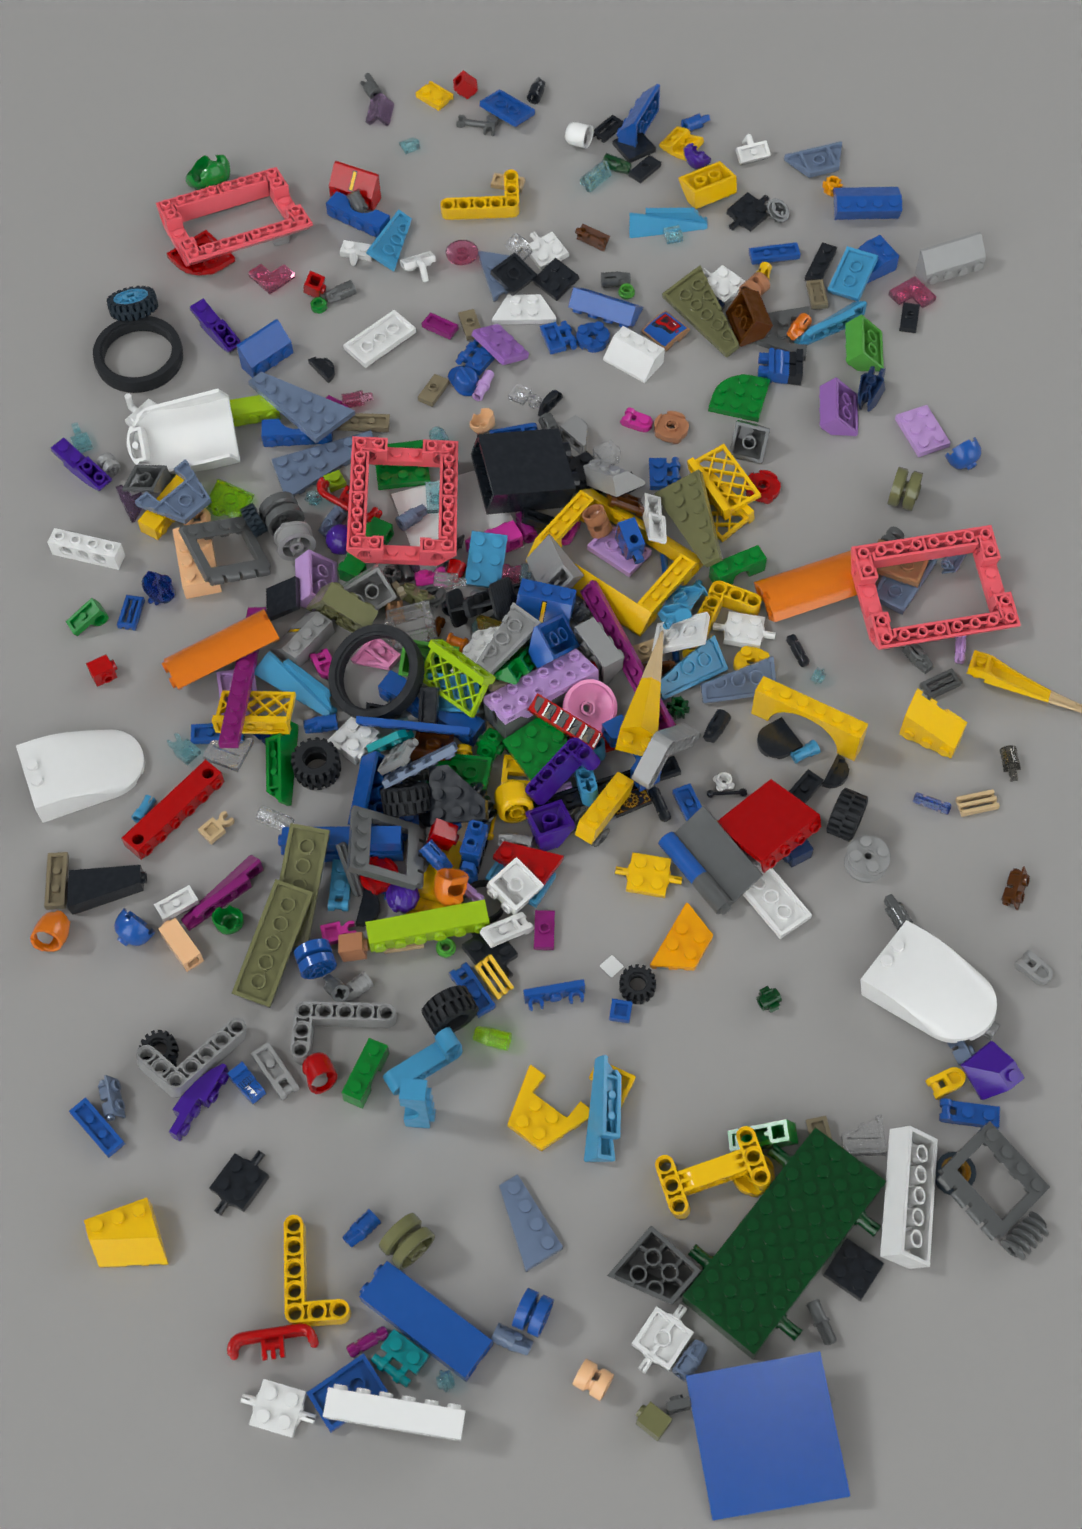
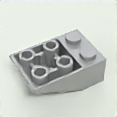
(553, 565)

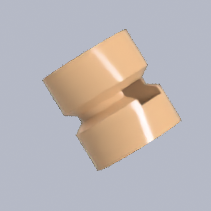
(585, 1376)

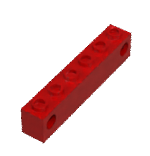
(173, 809)

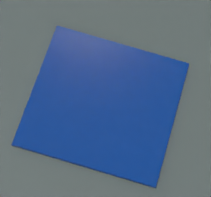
(767, 1436)

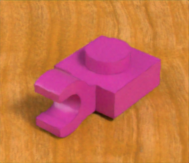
(426, 577)

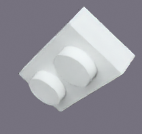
(176, 903)

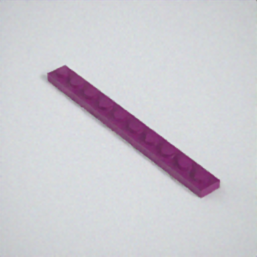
(631, 663)
(239, 696)

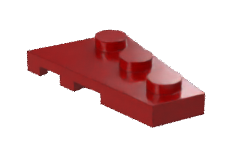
(539, 862)

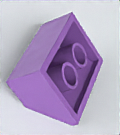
(838, 408)

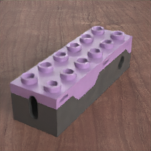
(508, 705)

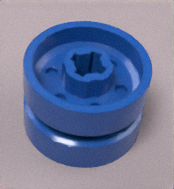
(315, 958)
(533, 1312)

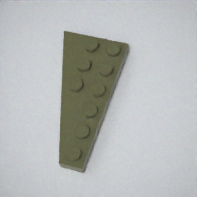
(699, 306)
(690, 510)

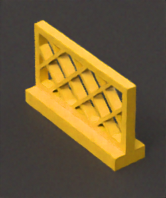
(713, 492)
(745, 513)
(261, 724)

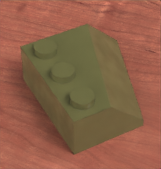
(343, 607)

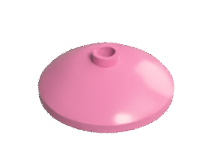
(598, 699)

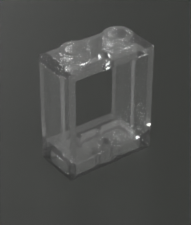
(410, 613)

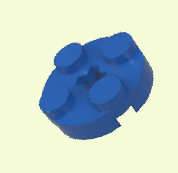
(593, 329)

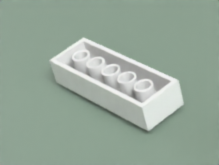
(909, 1198)
(394, 1414)

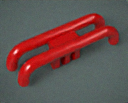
(343, 500)
(271, 1339)

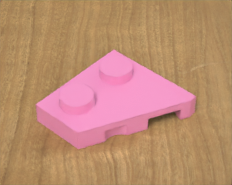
(376, 655)

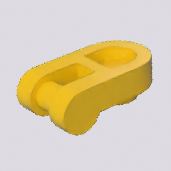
(952, 1078)

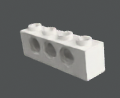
(86, 548)

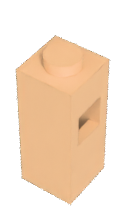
(180, 944)

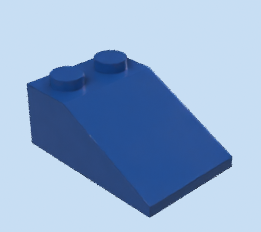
(887, 257)

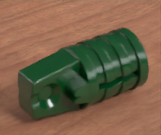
(617, 164)

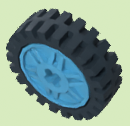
(132, 303)

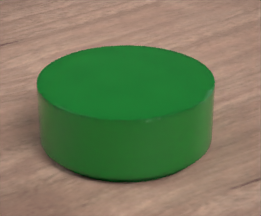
(318, 305)

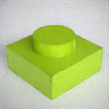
(336, 480)

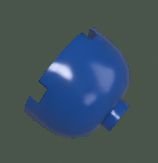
(965, 455)
(132, 929)

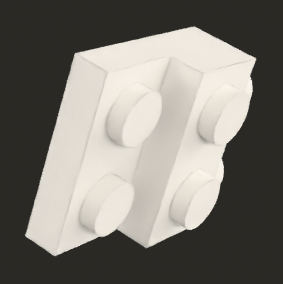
(352, 740)
(514, 886)

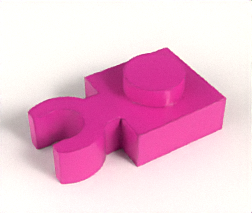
(332, 930)

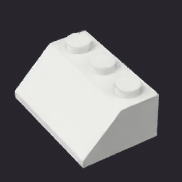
(634, 354)

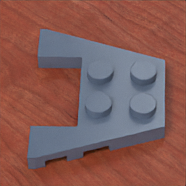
(182, 502)

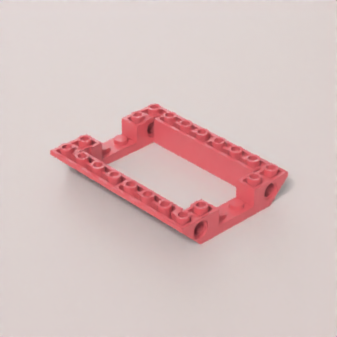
(225, 196)
(375, 451)
(976, 540)

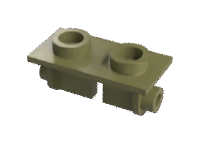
(415, 593)

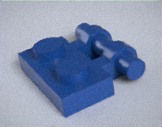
(553, 338)
(480, 359)
(658, 472)

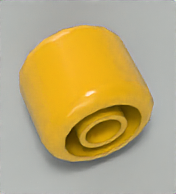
(512, 801)

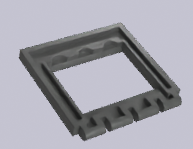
(226, 573)
(360, 849)
(1018, 1168)

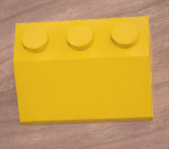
(708, 184)

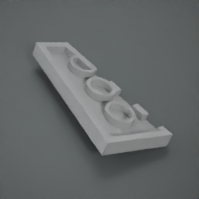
(508, 639)

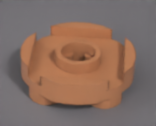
(667, 434)

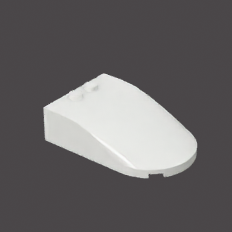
(188, 429)
(79, 769)
(930, 987)

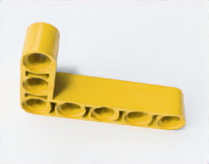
(485, 206)
(745, 602)
(300, 1281)

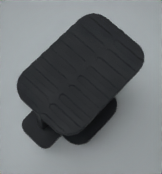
(497, 597)

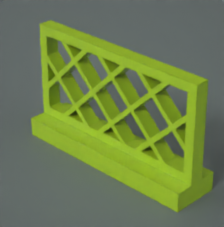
(466, 666)

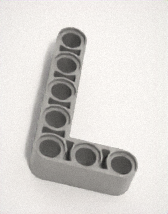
(658, 750)
(335, 1019)
(194, 1061)

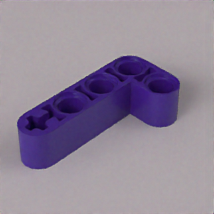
(560, 768)

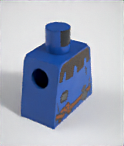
(630, 540)

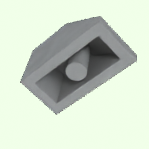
(575, 433)

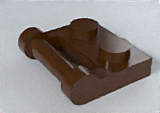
(626, 502)

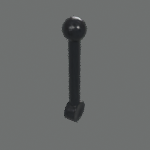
(742, 792)

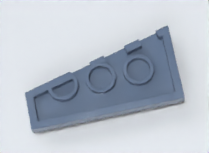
(738, 683)
(416, 766)
(532, 1232)

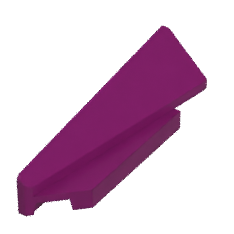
(225, 892)

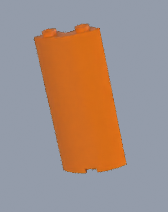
(807, 587)
(220, 649)

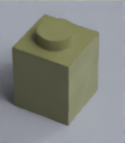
(653, 1420)

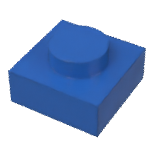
(620, 1011)

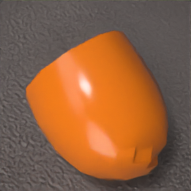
(450, 886)
(54, 924)

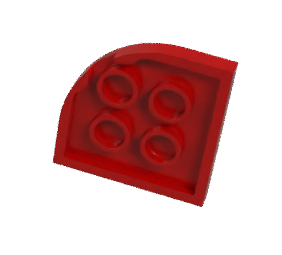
(206, 267)

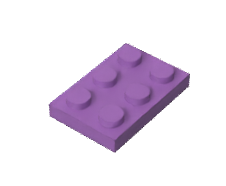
(500, 344)

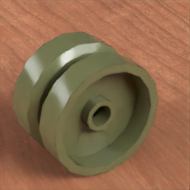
(904, 488)
(406, 1241)

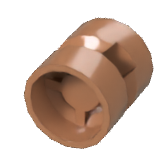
(757, 282)
(597, 521)

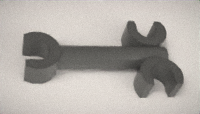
(487, 126)

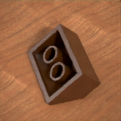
(748, 317)

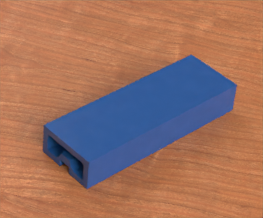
(384, 842)
(425, 1320)

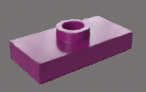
(440, 326)
(544, 930)

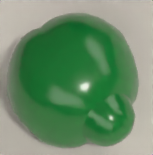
(208, 172)

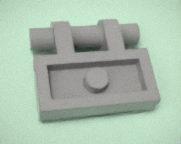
(397, 756)

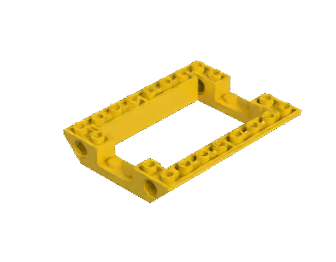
(630, 614)

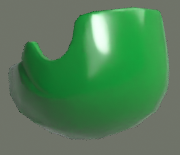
(228, 920)

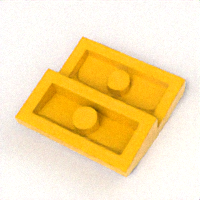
(677, 140)

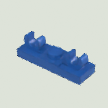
(554, 993)

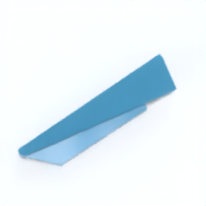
(658, 218)
(832, 324)
(292, 678)
(604, 1113)

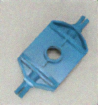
(680, 603)

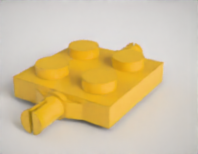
(648, 875)

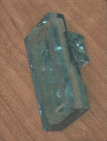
(596, 176)

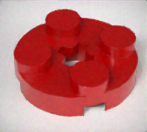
(772, 486)
(374, 885)

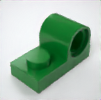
(88, 614)

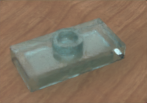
(432, 497)

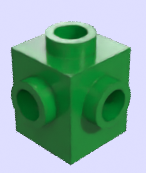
(490, 744)

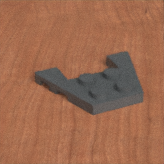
(777, 336)

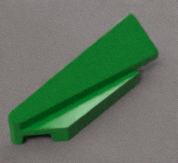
(516, 665)
(278, 765)

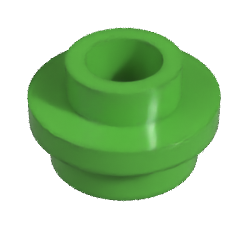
(626, 291)
(447, 942)

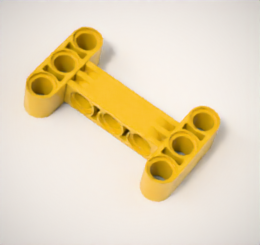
(713, 1172)

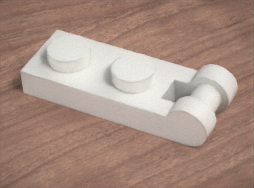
(506, 929)

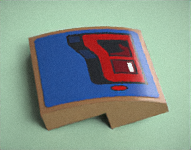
(665, 330)

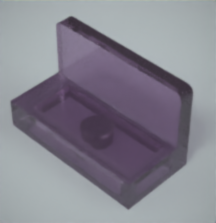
(380, 109)

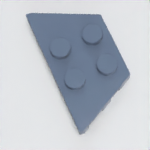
(816, 160)
(488, 262)

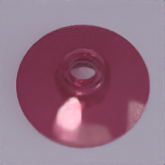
(462, 252)

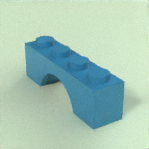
(418, 1103)

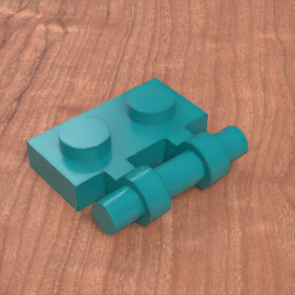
(390, 741)
(405, 1353)

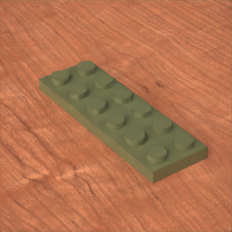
(304, 867)
(272, 943)

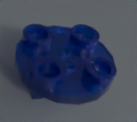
(158, 588)

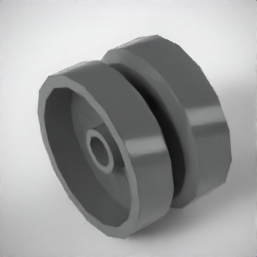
(278, 509)

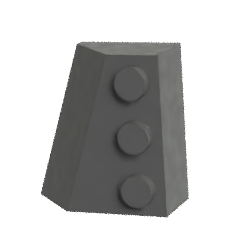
(656, 1268)

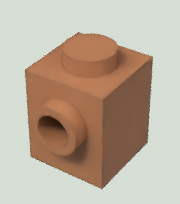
(353, 946)

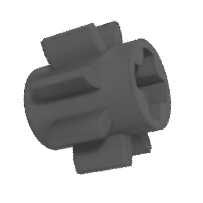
(392, 574)
(581, 612)

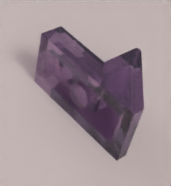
(129, 503)

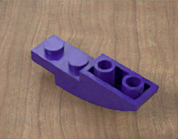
(214, 326)
(80, 465)
(201, 1092)

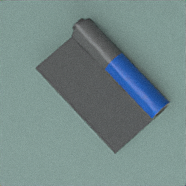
(711, 860)

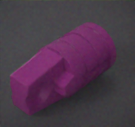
(528, 532)

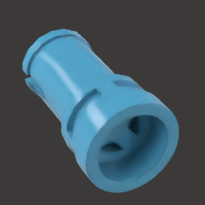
(810, 749)
(143, 809)

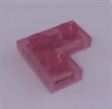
(271, 280)
(912, 289)

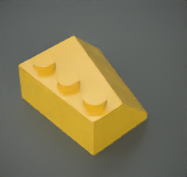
(932, 726)
(126, 1236)

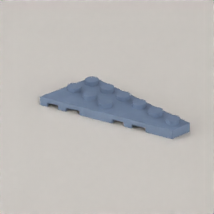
(306, 410)
(305, 467)

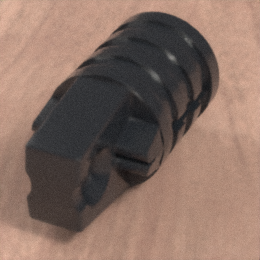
(536, 91)
(716, 725)

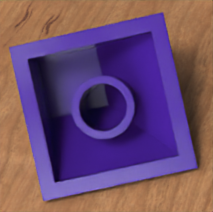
(550, 825)
(991, 1071)

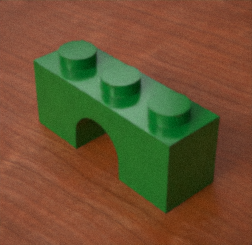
(749, 561)
(360, 1080)

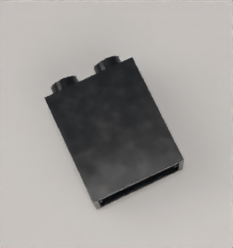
(524, 470)

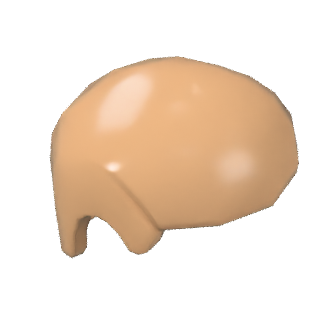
(483, 422)

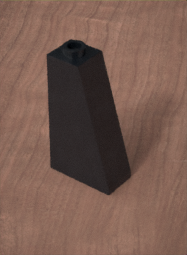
(103, 885)

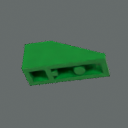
(768, 1134)

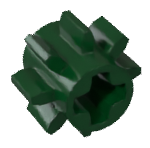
(678, 707)
(769, 999)

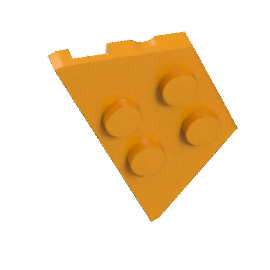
(684, 942)

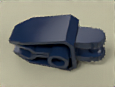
(871, 388)

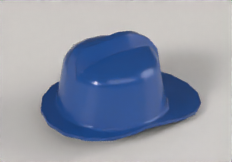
(463, 380)

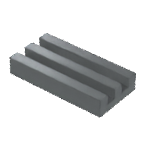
(923, 685)

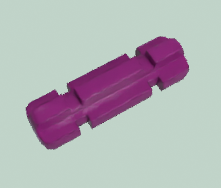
(367, 1341)

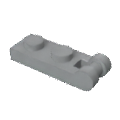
(274, 1070)

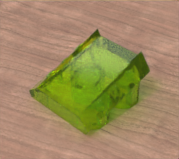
(228, 499)

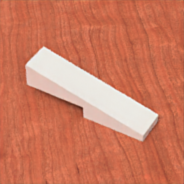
(653, 519)

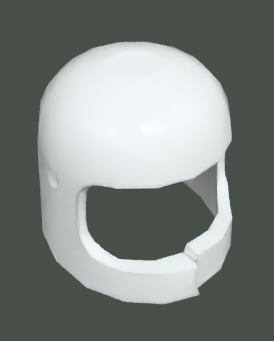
(576, 132)

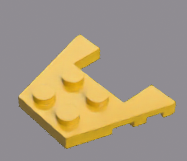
(539, 1121)

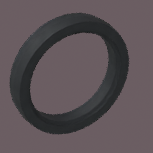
(142, 383)
(347, 649)

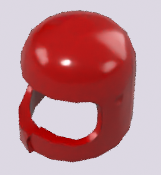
(316, 1065)

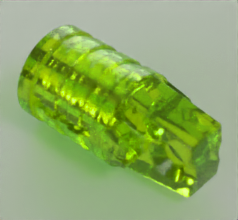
(492, 1037)

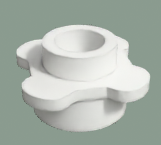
(723, 777)

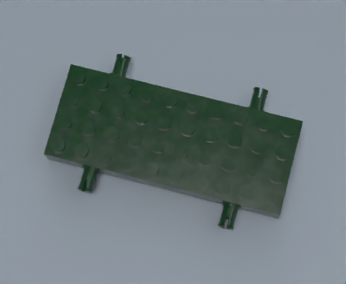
(783, 1242)

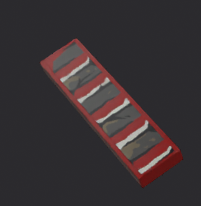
(564, 721)

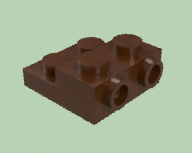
(428, 743)

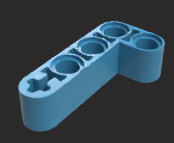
(586, 779)
(427, 1061)

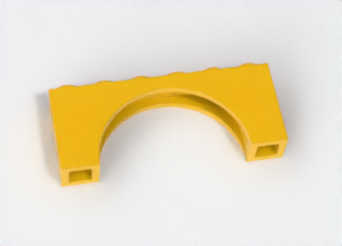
(844, 729)

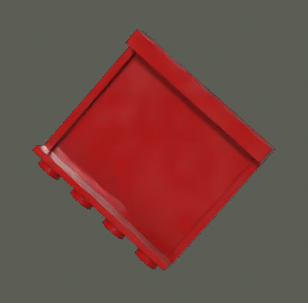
(770, 824)

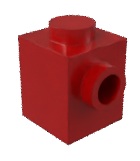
(465, 85)
(314, 284)
(102, 670)
(443, 834)

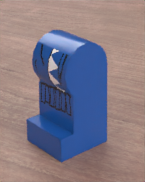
(246, 1083)

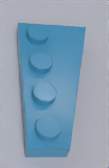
(390, 241)
(695, 668)

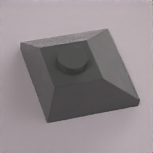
(749, 441)
(148, 478)

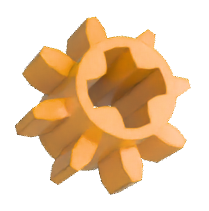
(831, 183)

